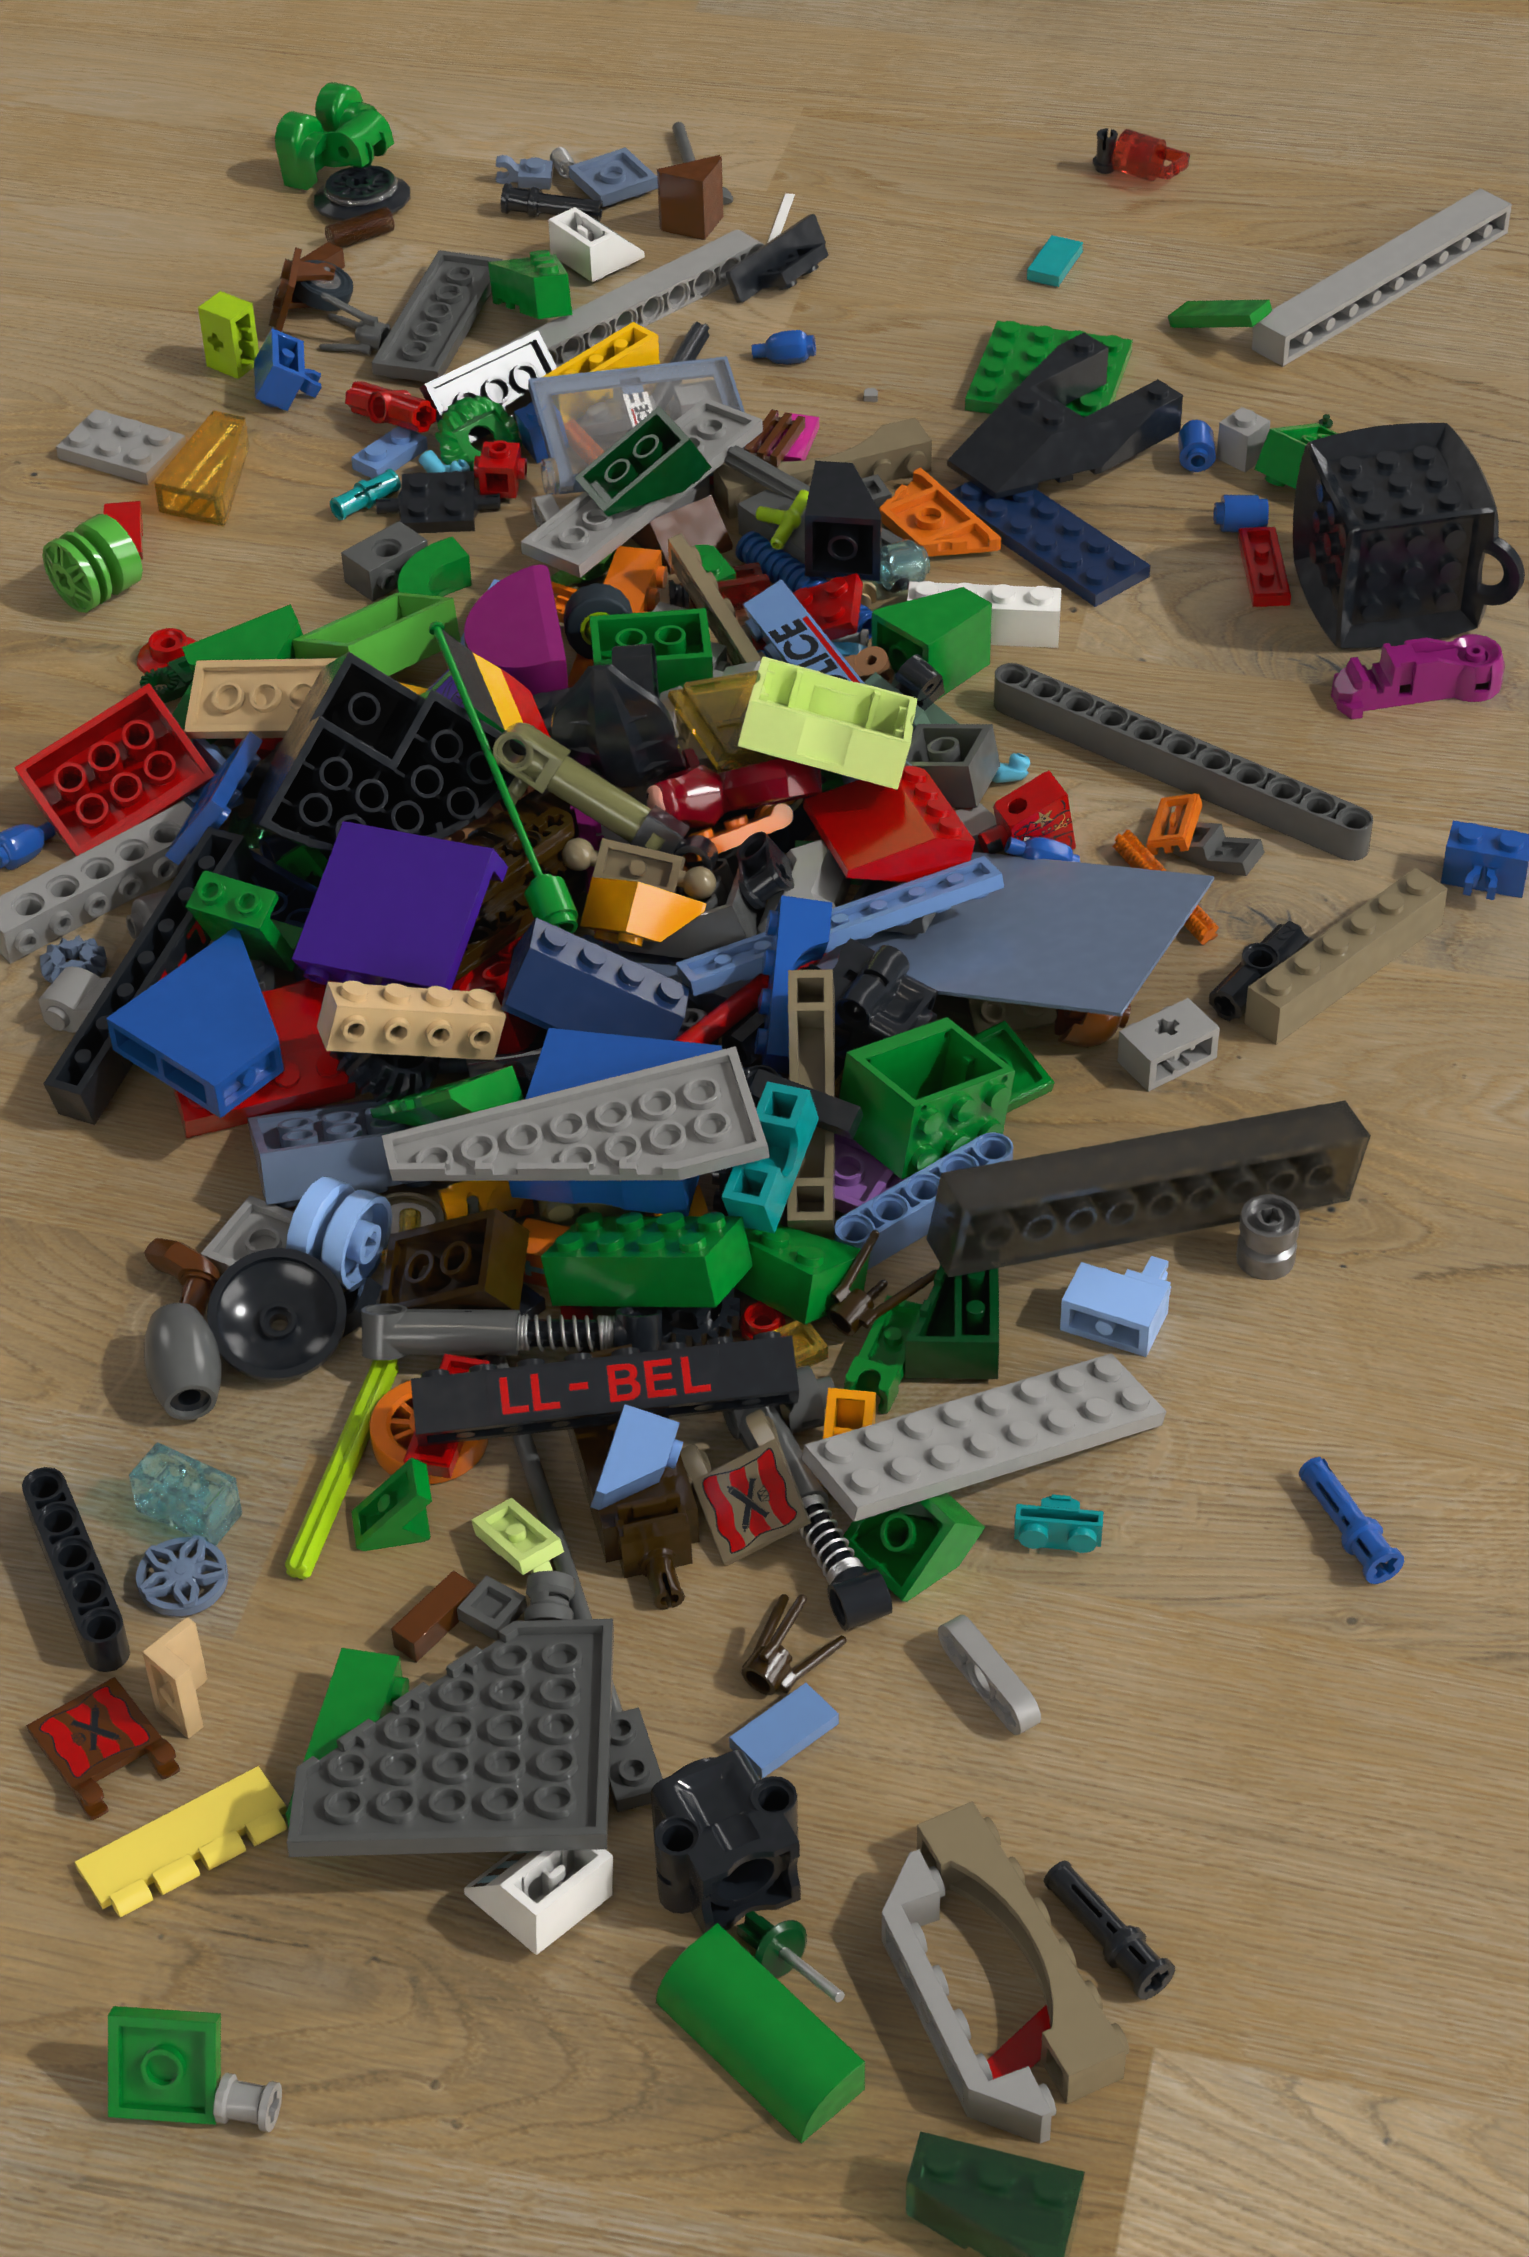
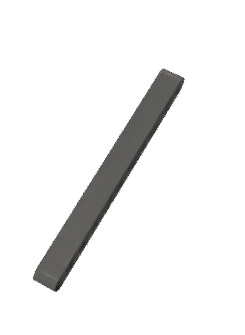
(1184, 761)

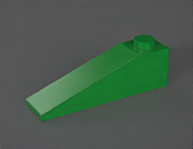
(453, 1099)

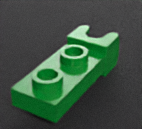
(882, 1356)

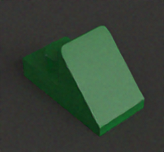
(395, 1510)

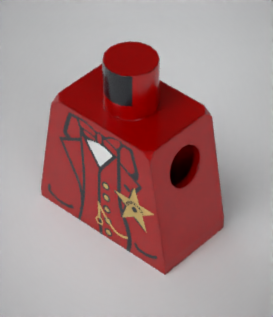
(1031, 811)

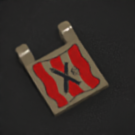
(750, 1497)

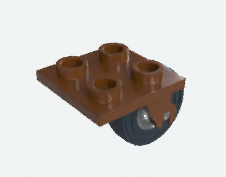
(303, 284)

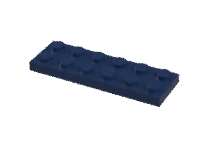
(1057, 542)

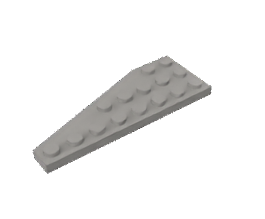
(628, 1127)

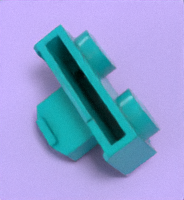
(1058, 1525)

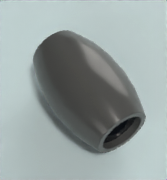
(182, 1361)

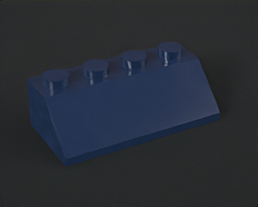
(586, 988)

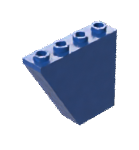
(203, 1028)

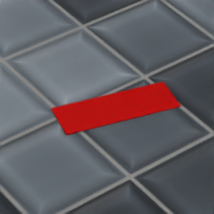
(1022, 2048)

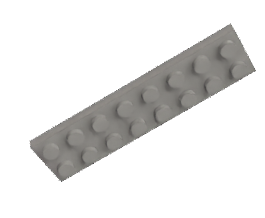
(584, 535)
(981, 1436)

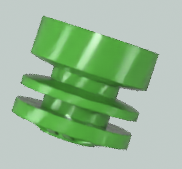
(92, 563)

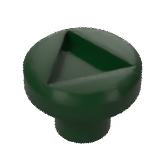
(1326, 421)

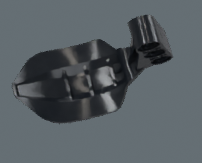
(618, 722)

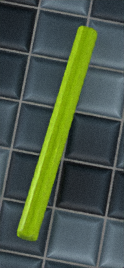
(339, 1471)

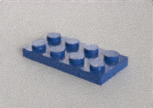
(216, 798)

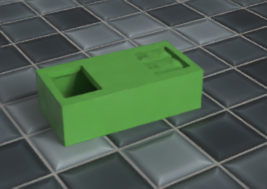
(384, 634)

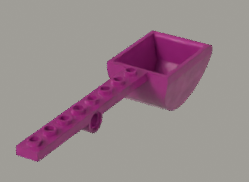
(521, 633)

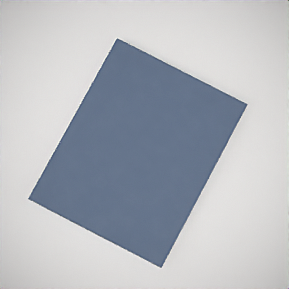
(1052, 935)

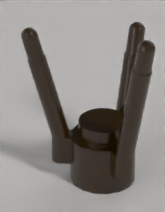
(855, 1307)
(770, 1662)

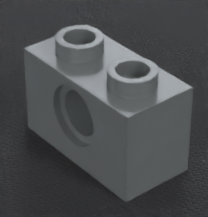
(376, 562)

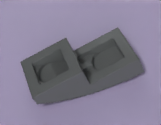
(1221, 853)

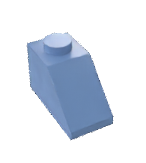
(637, 1455)

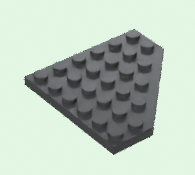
(479, 1761)

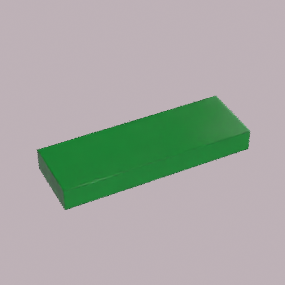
(1219, 313)

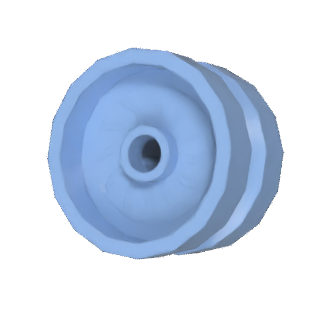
(341, 1228)

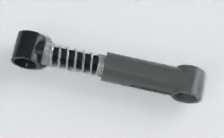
(395, 1331)
(853, 1590)

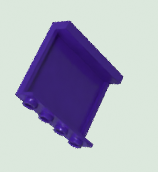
(395, 908)

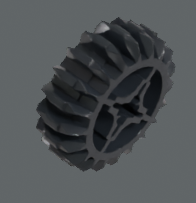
(387, 1074)

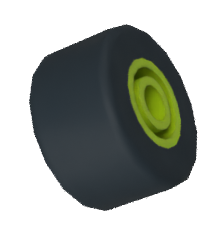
(591, 601)

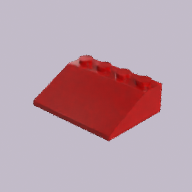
(114, 771)
(891, 831)
(308, 1071)

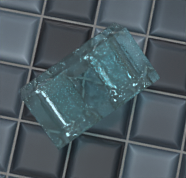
(185, 1493)

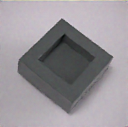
(491, 1607)

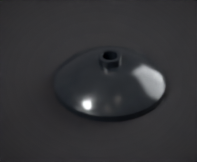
(271, 1288)

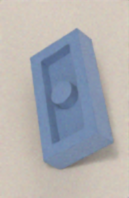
(389, 452)

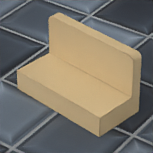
(175, 1673)

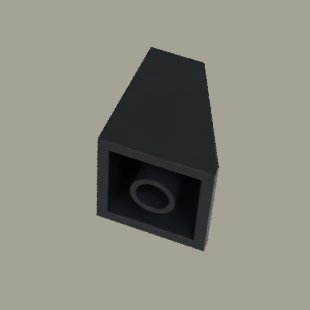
(841, 524)

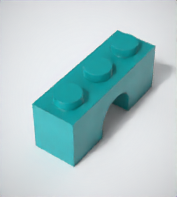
(763, 1186)

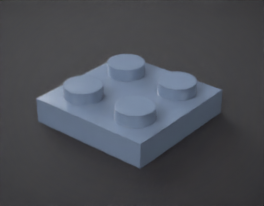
(613, 177)

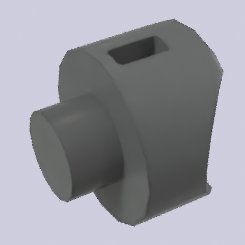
(811, 1403)

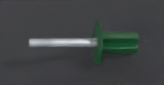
(781, 1950)

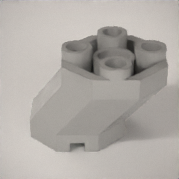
(815, 878)

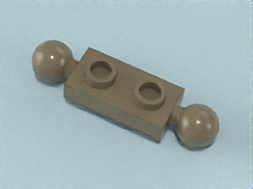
(639, 864)

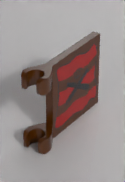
(97, 1738)

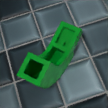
(436, 570)

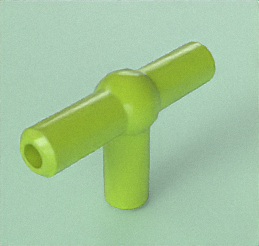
(787, 520)

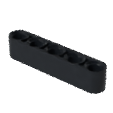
(76, 1569)

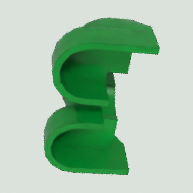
(339, 136)

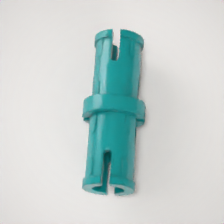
(365, 494)

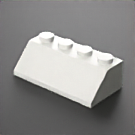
(1018, 612)

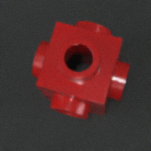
(500, 468)

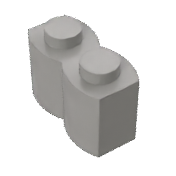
(71, 998)

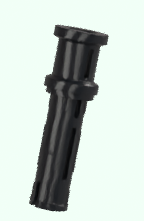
(536, 202)
(1123, 1945)

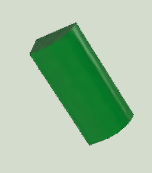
(761, 2033)

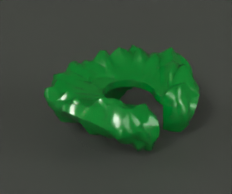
(465, 416)

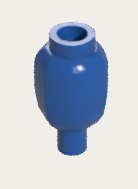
(786, 347)
(23, 843)
(1040, 848)

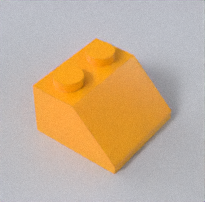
(635, 911)

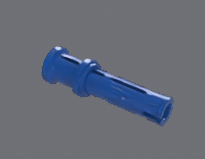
(1360, 1534)

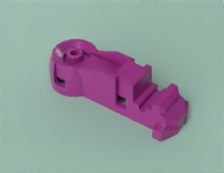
(1431, 667)

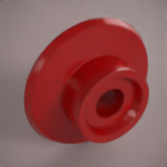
(162, 648)

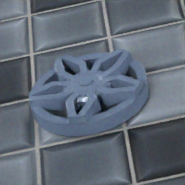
(182, 1576)

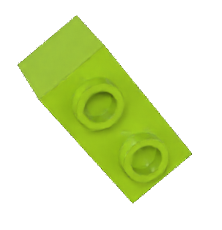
(229, 334)

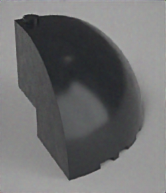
(376, 759)

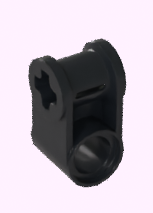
(762, 869)

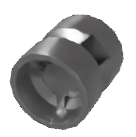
(1268, 1237)

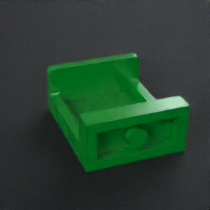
(227, 904)

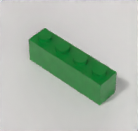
(359, 1690)

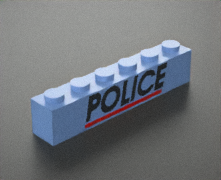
(793, 634)

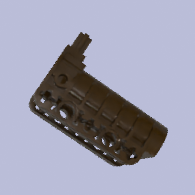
(504, 908)

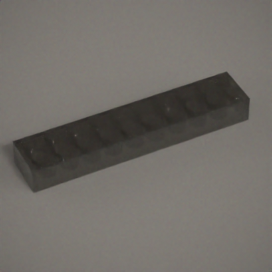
(1142, 1187)

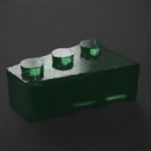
(993, 2199)

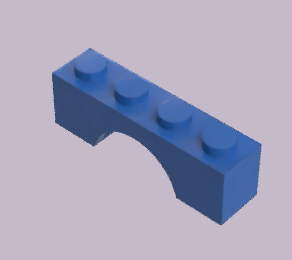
(799, 937)

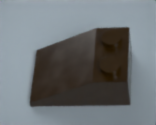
(458, 1264)

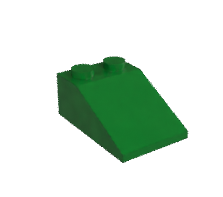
(1284, 451)

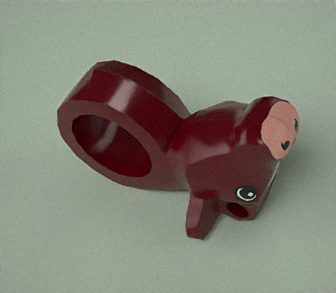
(703, 796)

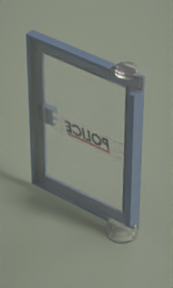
(593, 410)

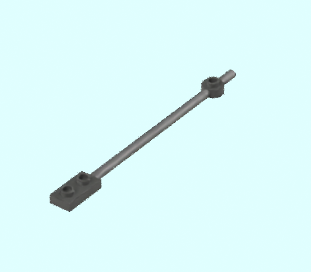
(631, 1753)

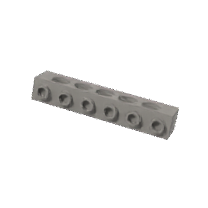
(89, 884)

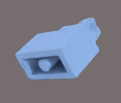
(1117, 1307)

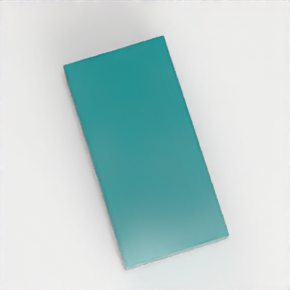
(1054, 261)

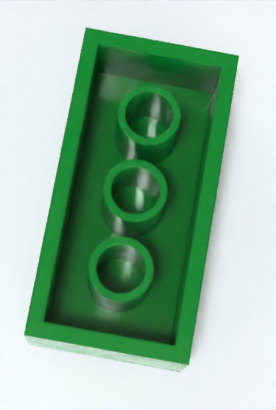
(647, 1260)

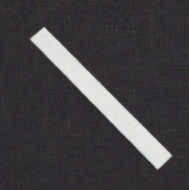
(782, 215)

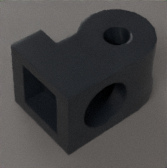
(920, 681)

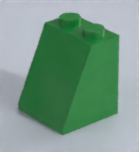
(943, 628)

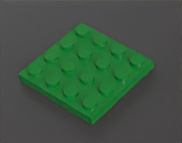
(1018, 350)

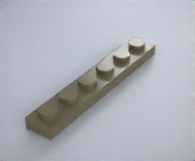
(705, 594)

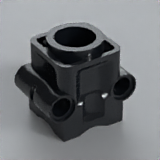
(876, 998)
(725, 1840)

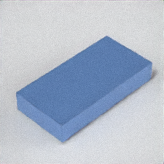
(784, 1729)

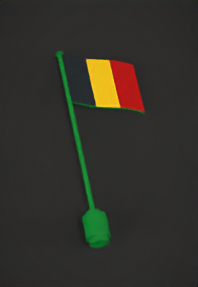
(501, 703)

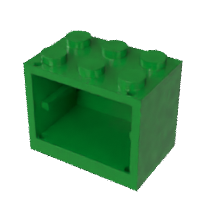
(925, 1094)

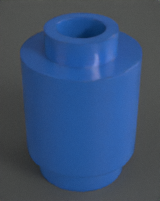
(1196, 446)
(1240, 512)

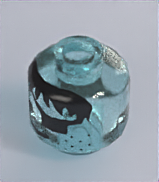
(902, 564)

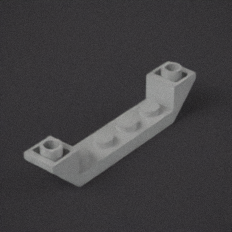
(1007, 2102)

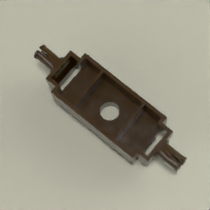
(648, 1529)

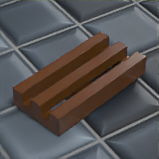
(772, 429)

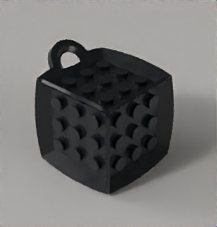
(1397, 535)

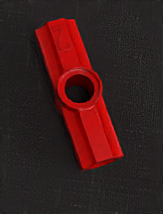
(390, 406)

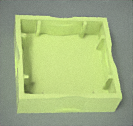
(829, 723)

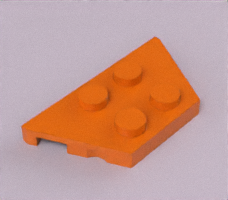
(936, 519)

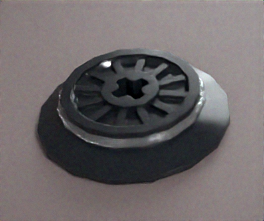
(359, 191)

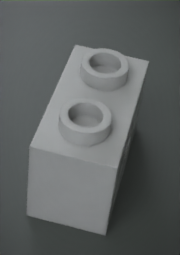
(1168, 1044)

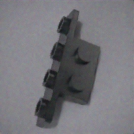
(780, 260)

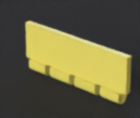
(169, 1845)

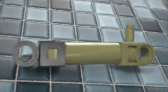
(551, 769)

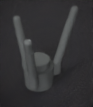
(368, 330)

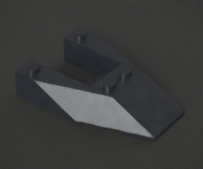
(1041, 439)

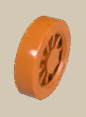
(392, 1436)

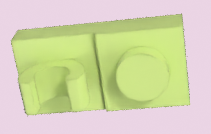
(518, 1537)

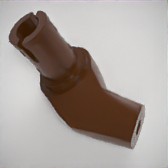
(188, 1266)

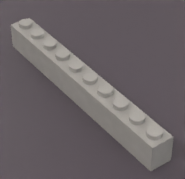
(1381, 277)

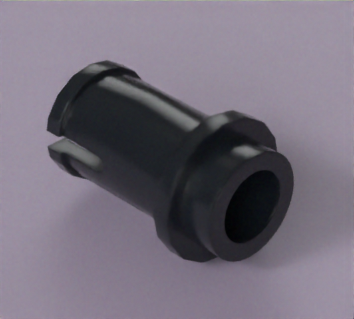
(1105, 150)

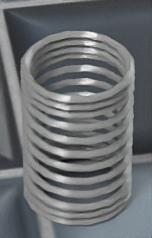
(559, 165)

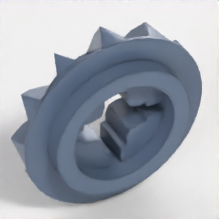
(91, 957)

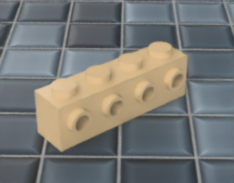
(410, 1020)

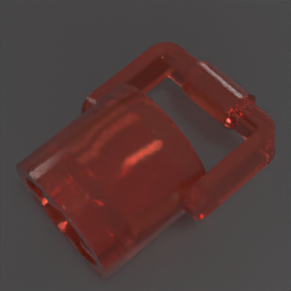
(1145, 156)

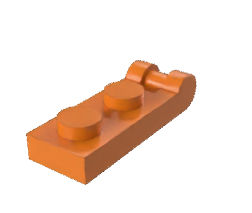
(737, 829)

